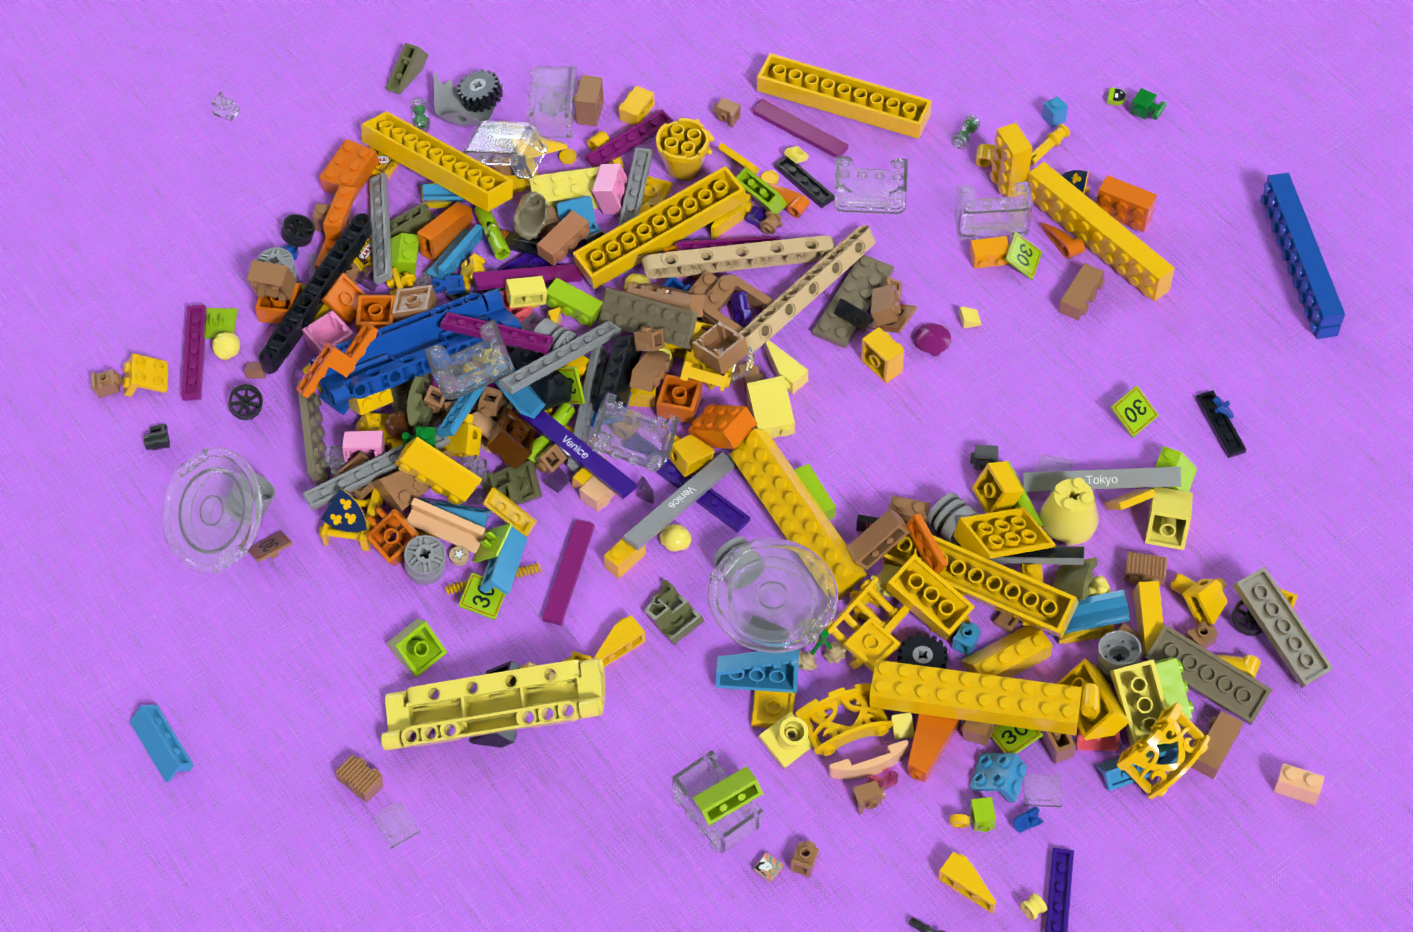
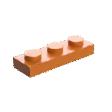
(926, 544)

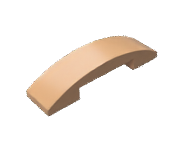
(846, 771)

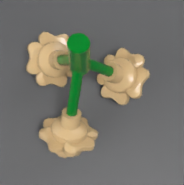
(834, 652)

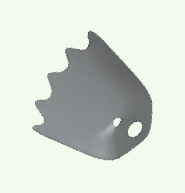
(449, 106)

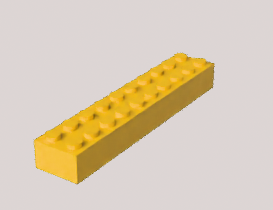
(844, 95)
(437, 161)
(659, 227)
(1100, 232)
(794, 506)
(997, 586)
(975, 697)

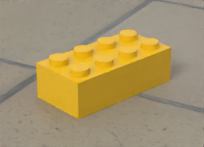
(1010, 158)

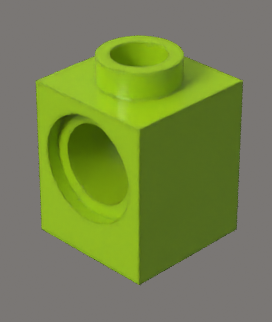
(983, 814)

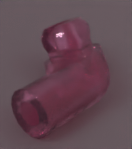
(887, 781)

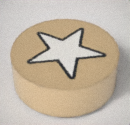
(459, 556)

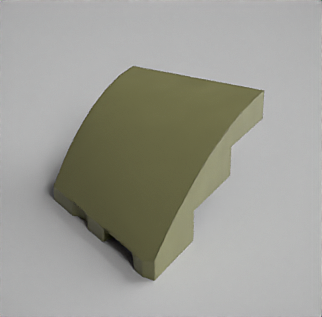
(417, 413)
(517, 484)
(1076, 578)
(672, 613)

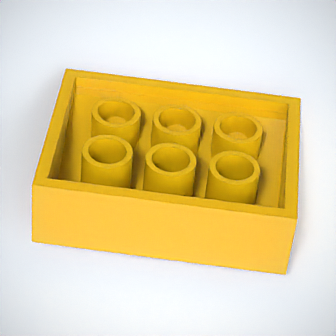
(1001, 533)

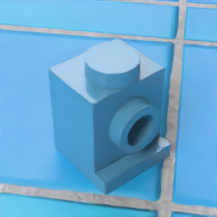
(966, 638)

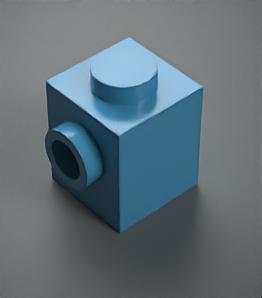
(1054, 112)

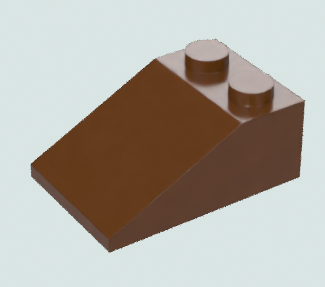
(511, 438)

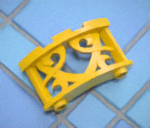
(700, 372)
(816, 711)
(1136, 754)

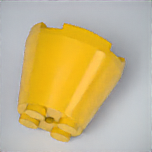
(683, 147)

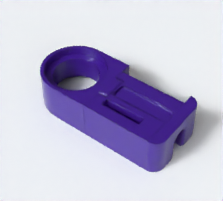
(741, 309)

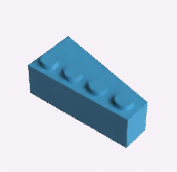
(759, 671)

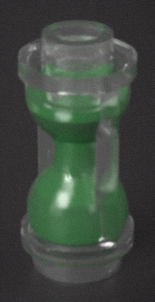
(418, 107)
(969, 126)

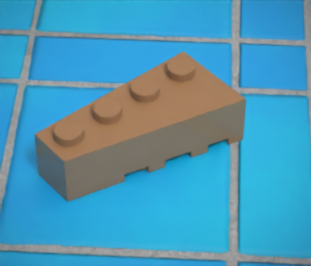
(669, 295)
(401, 488)

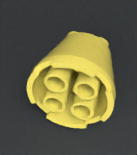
(1070, 512)

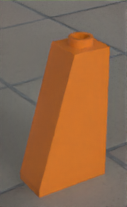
(443, 230)
(929, 743)

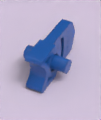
(1223, 407)
(1027, 820)

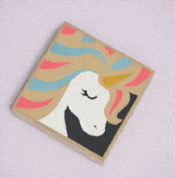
(768, 867)

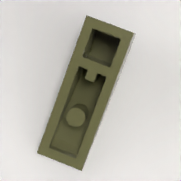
(407, 68)
(411, 221)

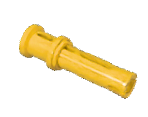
(1052, 140)

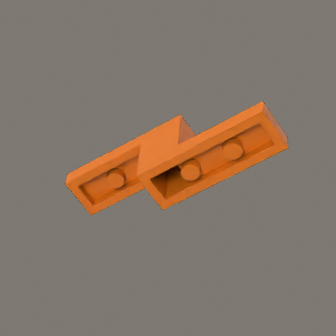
(336, 219)
(337, 360)

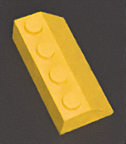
(437, 471)
(929, 597)
(1010, 654)
(1111, 715)

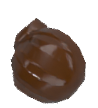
(397, 424)

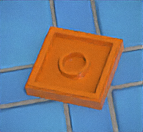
(343, 298)

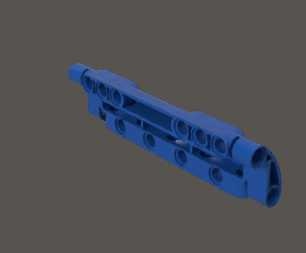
(406, 345)

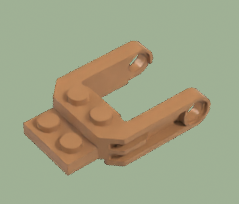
(719, 292)

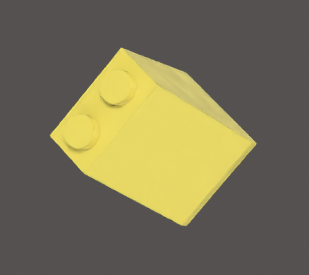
(771, 406)
(1169, 518)

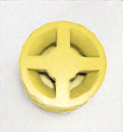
(1033, 906)

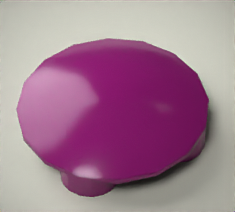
(932, 339)

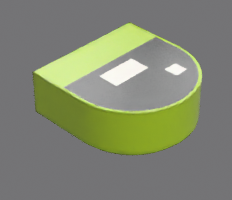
(1116, 97)

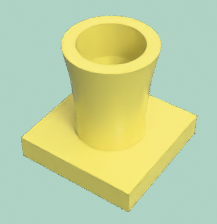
(780, 745)

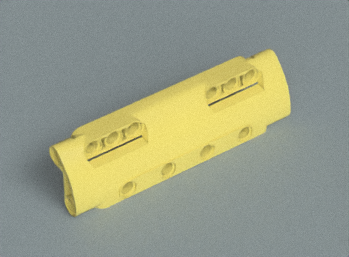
(495, 704)

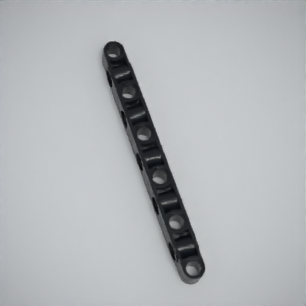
(309, 301)

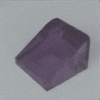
(365, 278)
(556, 480)
(644, 490)
(476, 498)

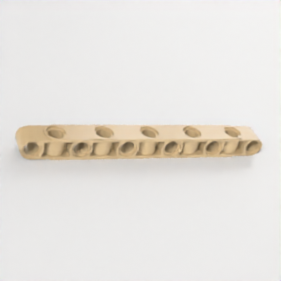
(737, 257)
(808, 287)

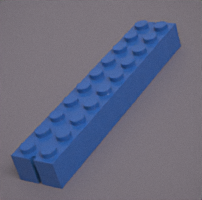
(1302, 256)

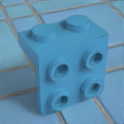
(583, 207)
(999, 773)

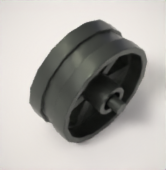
(297, 236)
(245, 402)
(1249, 619)

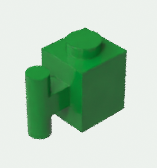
(1145, 103)
(427, 434)

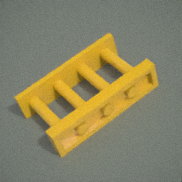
(371, 504)
(895, 615)

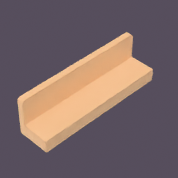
(446, 525)

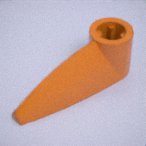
(795, 201)
(1064, 242)

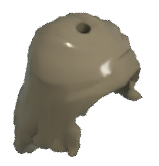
(530, 215)

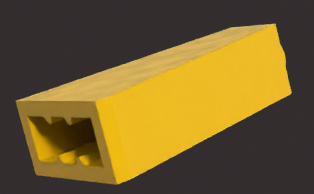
(1148, 613)

